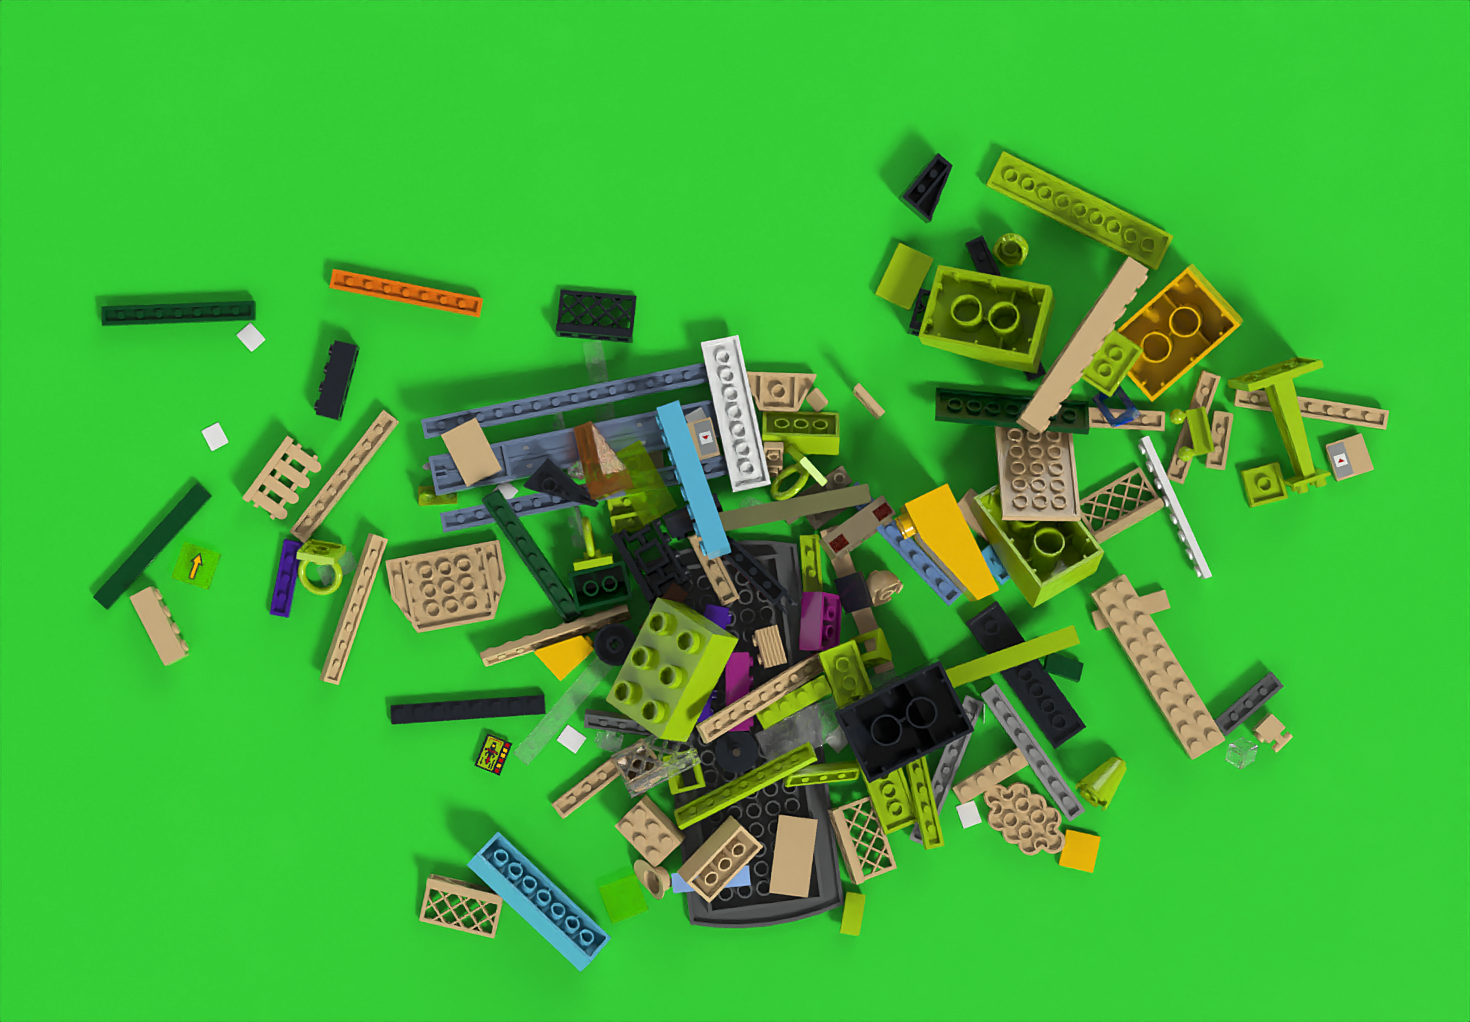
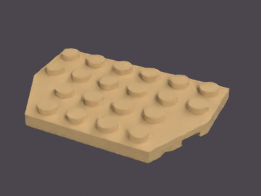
(448, 585)

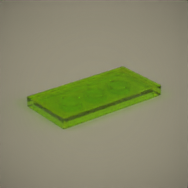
(649, 495)

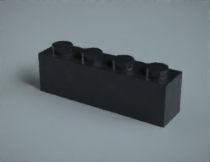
(337, 380)

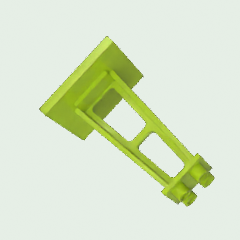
(1281, 394)

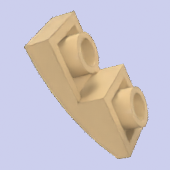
(774, 458)

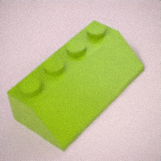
(803, 430)

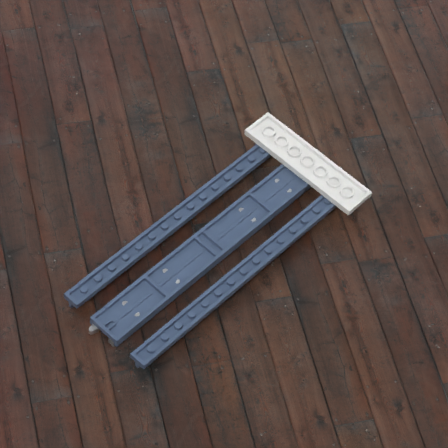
(729, 410)

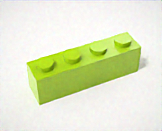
(794, 701)

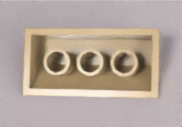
(719, 859)

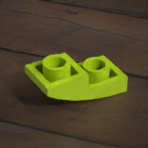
(852, 913)

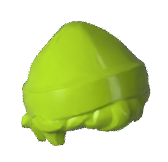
(1011, 249)

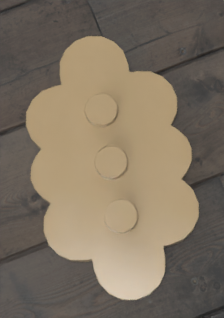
(1024, 818)

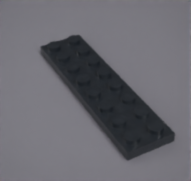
(1028, 680)

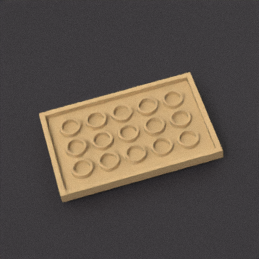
(1037, 475)

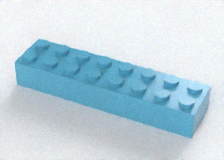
(695, 486)
(539, 901)

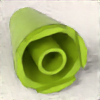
(1102, 782)

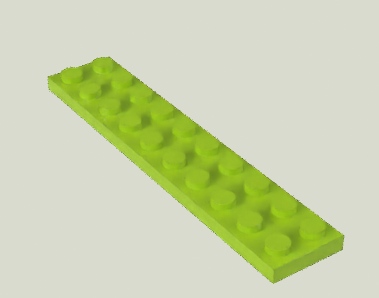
(1079, 210)
(849, 681)

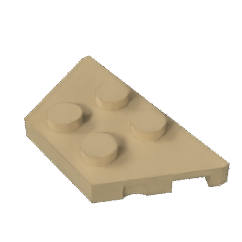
(779, 390)

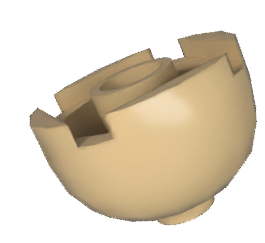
(882, 585)

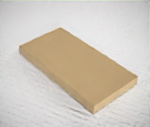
(793, 855)

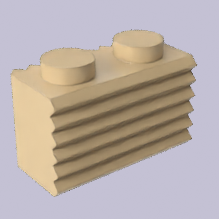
(770, 646)

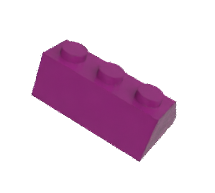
(820, 621)

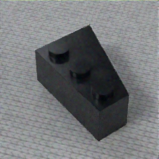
(925, 189)

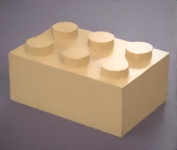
(650, 831)

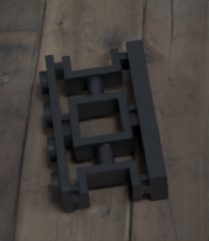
(638, 565)

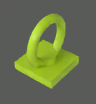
(803, 467)
(321, 554)
(592, 556)

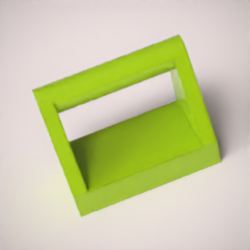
(880, 655)
(677, 784)

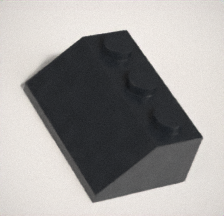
(680, 523)

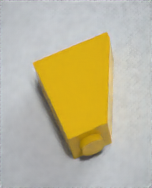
(565, 655)

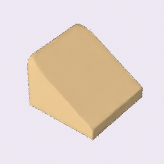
(817, 400)

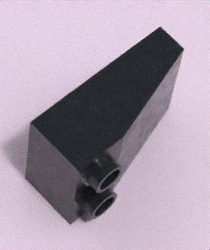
(903, 720)

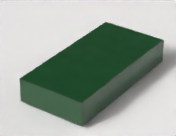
(1063, 667)

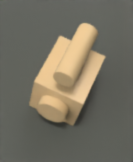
(1269, 729)

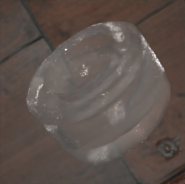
(577, 467)

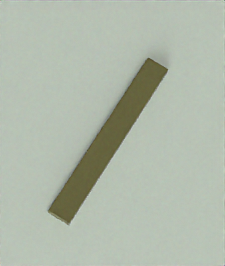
(795, 507)

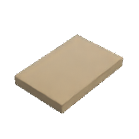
(471, 452)

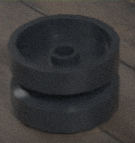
(605, 639)

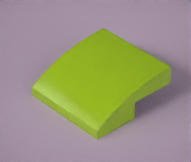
(623, 515)

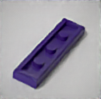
(286, 579)

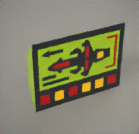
(493, 754)

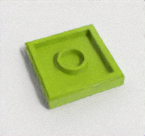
(1264, 484)

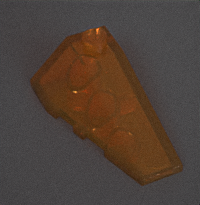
(601, 466)

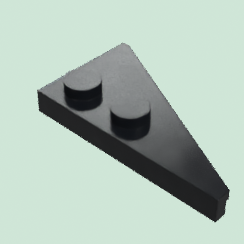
(554, 482)

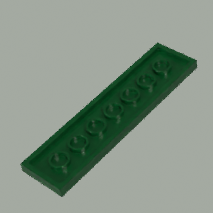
(1004, 410)

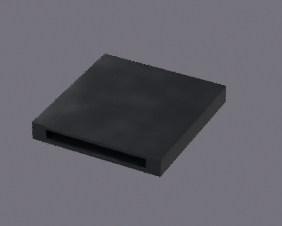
(853, 592)

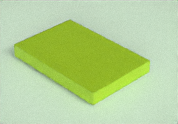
(904, 276)
(1111, 363)

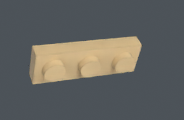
(1220, 431)

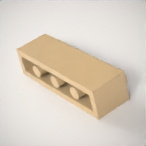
(159, 625)
(989, 775)

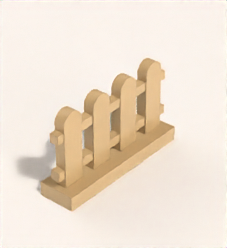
(276, 486)

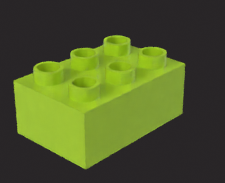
(671, 670)

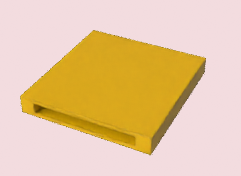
(1079, 850)

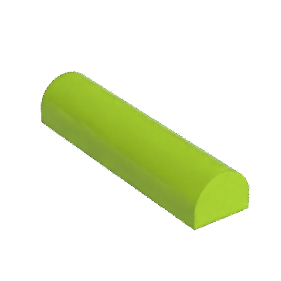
(823, 773)

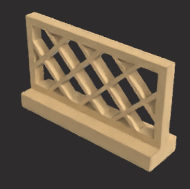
(1127, 520)
(846, 844)
(465, 889)

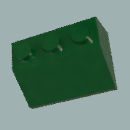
(600, 585)

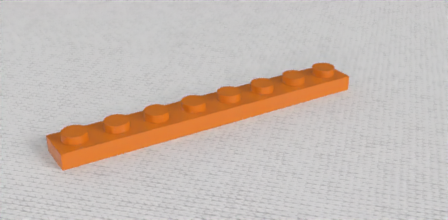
(406, 293)

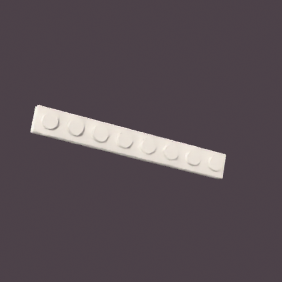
(1177, 516)

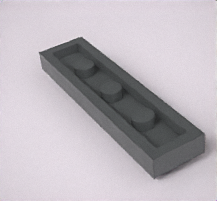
(1248, 703)
(613, 721)

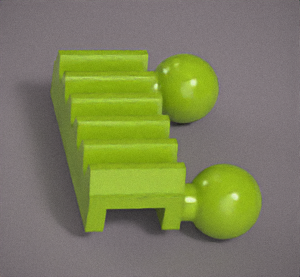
(1199, 430)

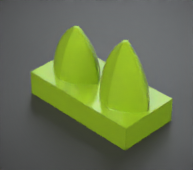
(428, 497)

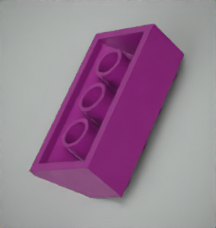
(738, 683)

